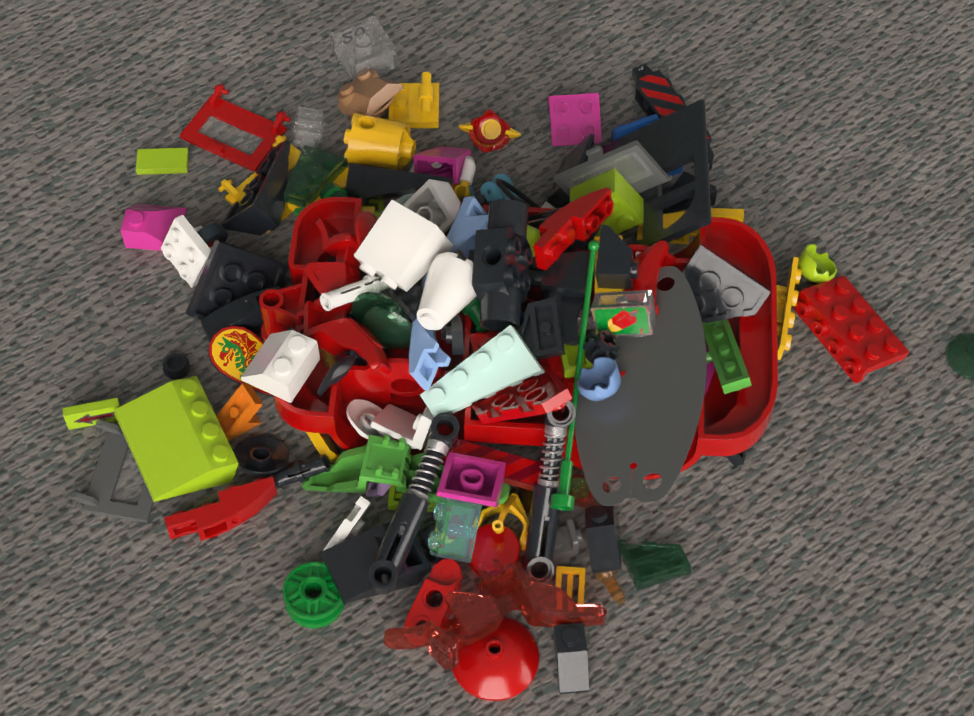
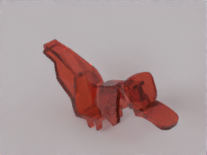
(482, 613)

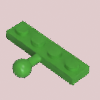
(725, 356)

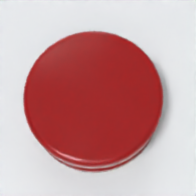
(492, 546)

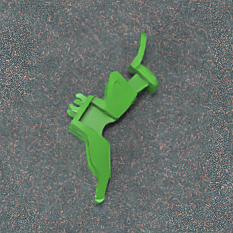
(379, 462)

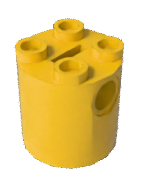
(379, 142)

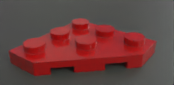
(530, 398)

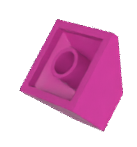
(148, 225)

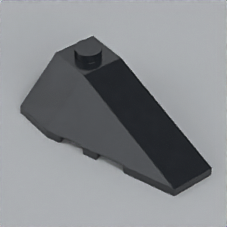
(383, 183)
(264, 197)

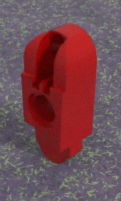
(444, 577)

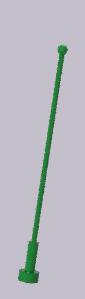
(562, 499)

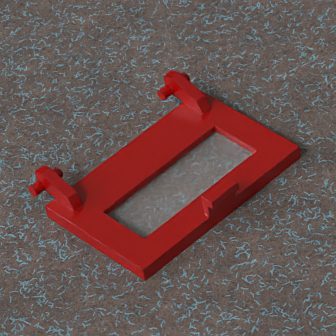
(233, 131)

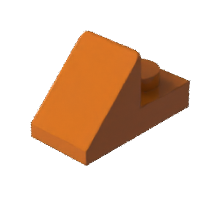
(240, 412)

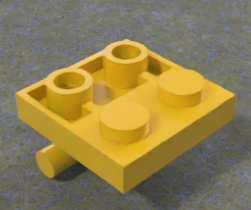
(417, 104)

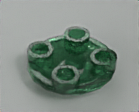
(389, 327)

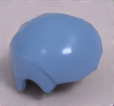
(601, 380)

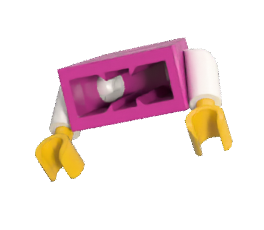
(448, 163)

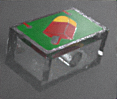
(624, 313)

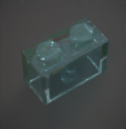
(454, 529)

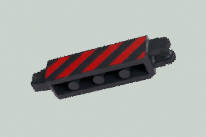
(658, 97)

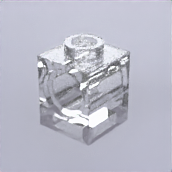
(308, 127)

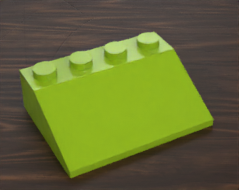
(177, 440)

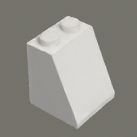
(401, 247)

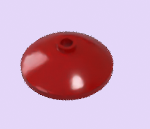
(499, 674)

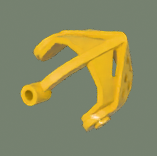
(513, 506)

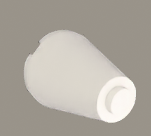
(445, 290)

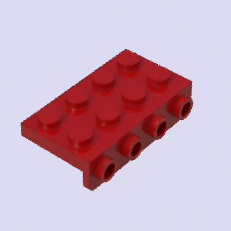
(849, 328)

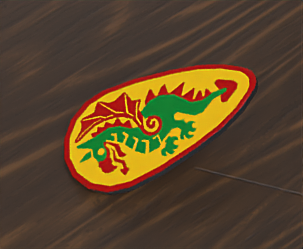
(233, 351)

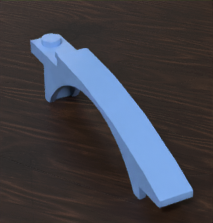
(424, 351)

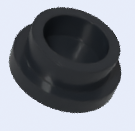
(176, 366)

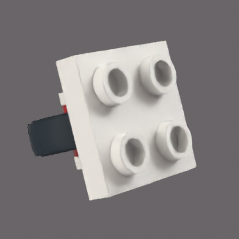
(190, 247)

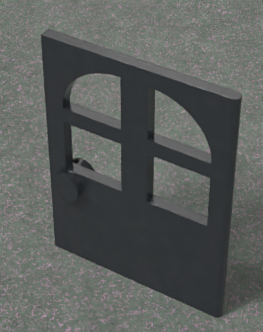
(672, 144)

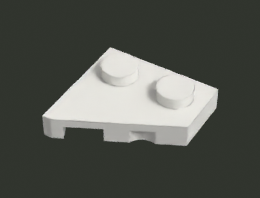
(351, 524)

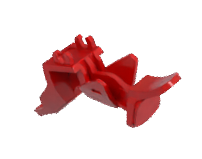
(332, 328)

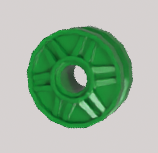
(310, 611)

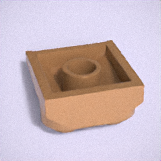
(366, 93)

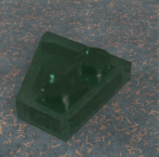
(654, 562)

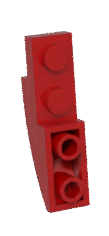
(571, 222)
(235, 507)

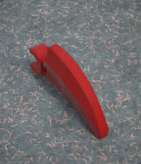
(649, 267)

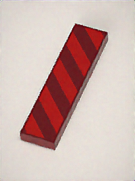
(518, 471)

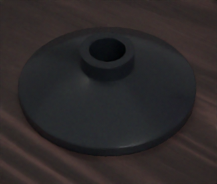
(261, 455)

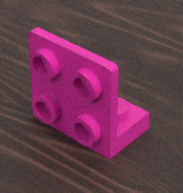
(574, 118)

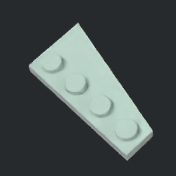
(490, 369)

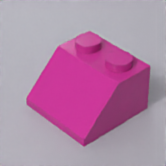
(472, 479)

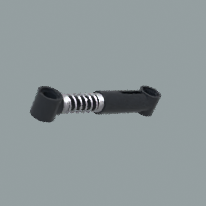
(412, 506)
(543, 518)

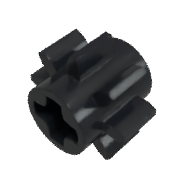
(601, 345)

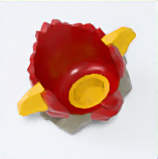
(489, 132)

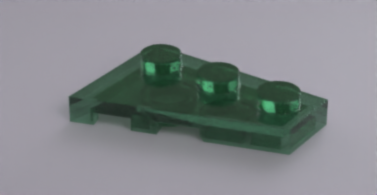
(311, 174)

